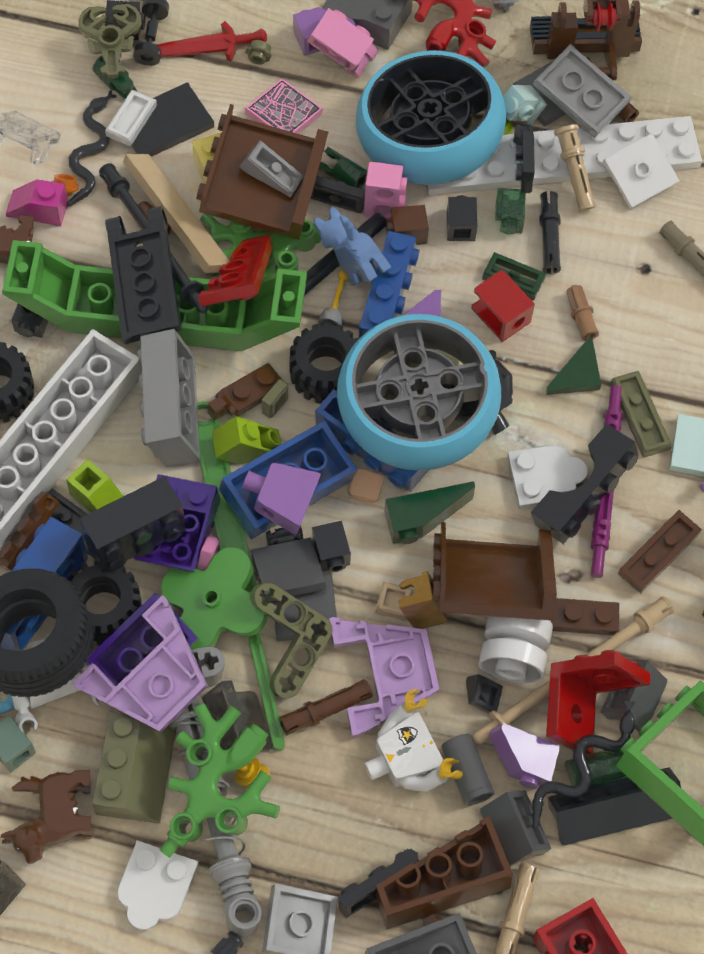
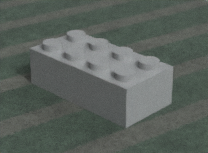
(169, 398)

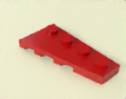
(242, 275)

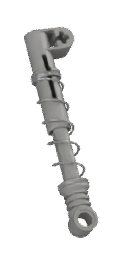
(231, 869)

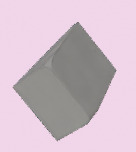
(271, 169)

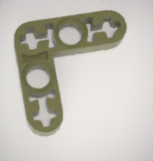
(302, 629)

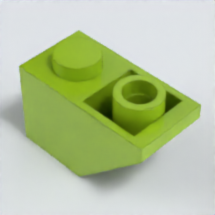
(244, 440)
(92, 487)

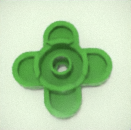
(225, 580)

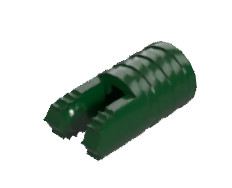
(122, 84)
(344, 169)

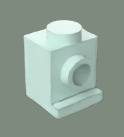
(523, 103)

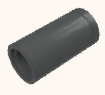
(474, 783)

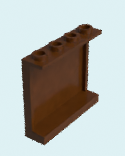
(243, 198)
(495, 577)

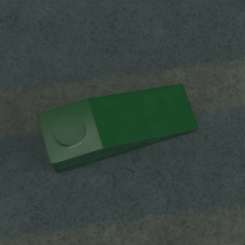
(419, 513)

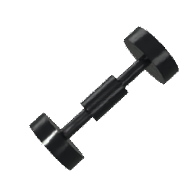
(146, 52)

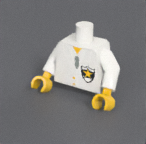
(409, 751)

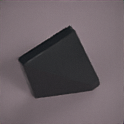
(483, 693)

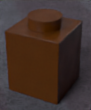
(409, 221)

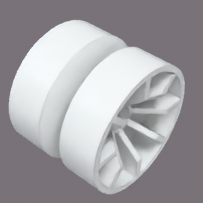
(515, 649)

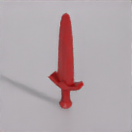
(212, 43)

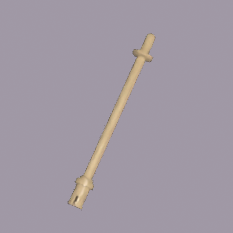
(642, 622)

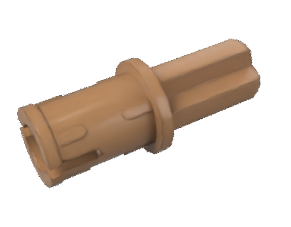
(582, 312)

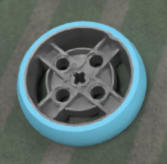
(472, 381)

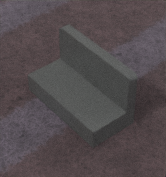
(645, 698)
(513, 824)

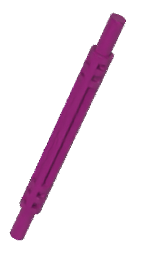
(602, 518)

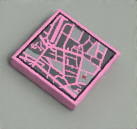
(284, 108)

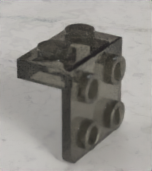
(222, 697)

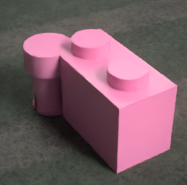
(343, 42)

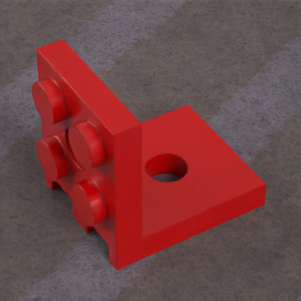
(574, 692)

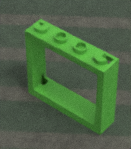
(655, 781)

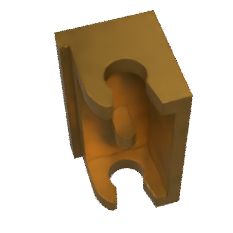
(421, 607)

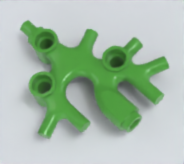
(280, 255)
(202, 791)

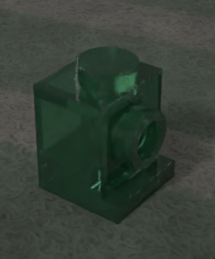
(510, 210)

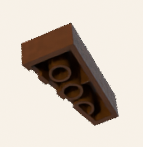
(447, 877)

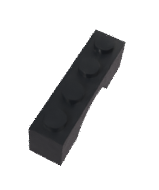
(565, 511)

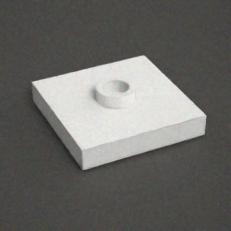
(641, 170)

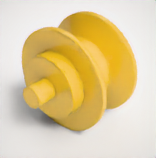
(247, 774)

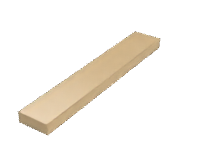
(178, 213)

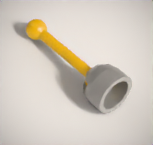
(333, 315)

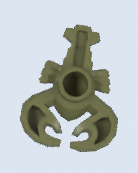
(110, 39)

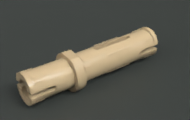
(518, 905)

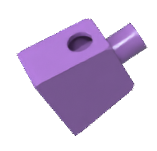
(283, 494)

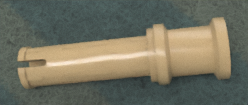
(573, 155)

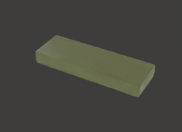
(642, 415)

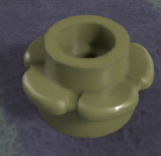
(259, 52)

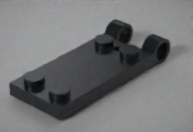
(143, 277)

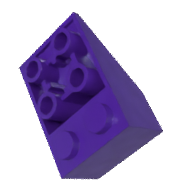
(199, 507)

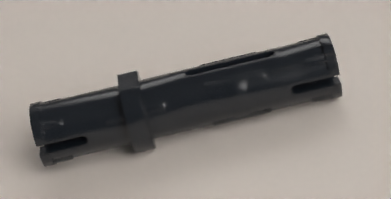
(550, 223)

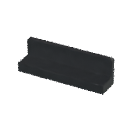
(606, 810)

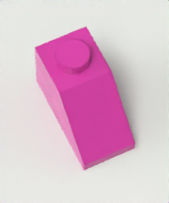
(39, 199)

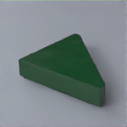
(579, 373)

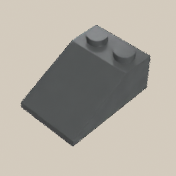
(379, 17)
(440, 937)

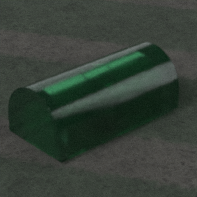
(602, 767)

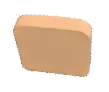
(366, 485)

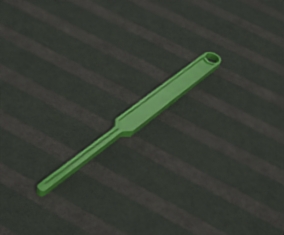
(232, 535)

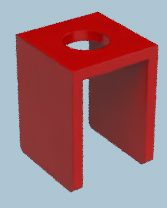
(502, 305)

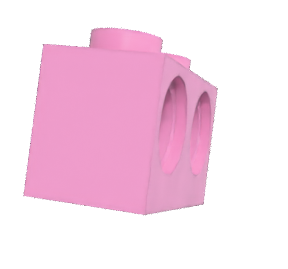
(384, 189)

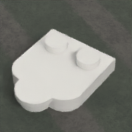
(541, 470)
(155, 885)

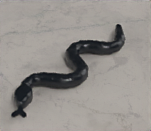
(95, 106)
(626, 728)

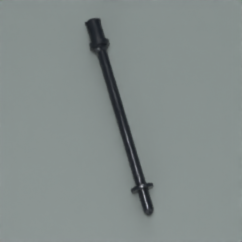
(118, 188)

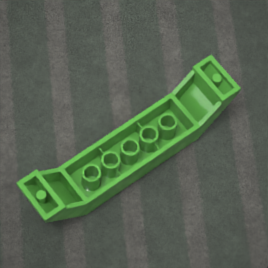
(85, 299)

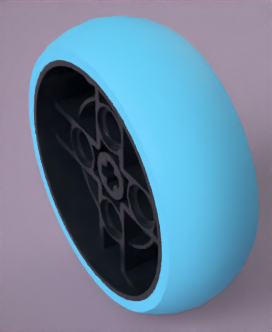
(431, 116)

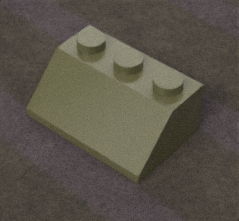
(133, 770)

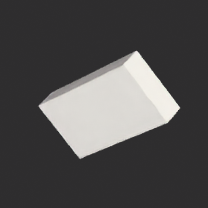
(131, 118)

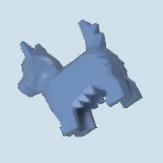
(353, 249)

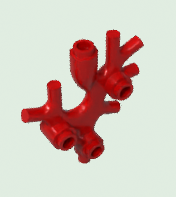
(468, 30)

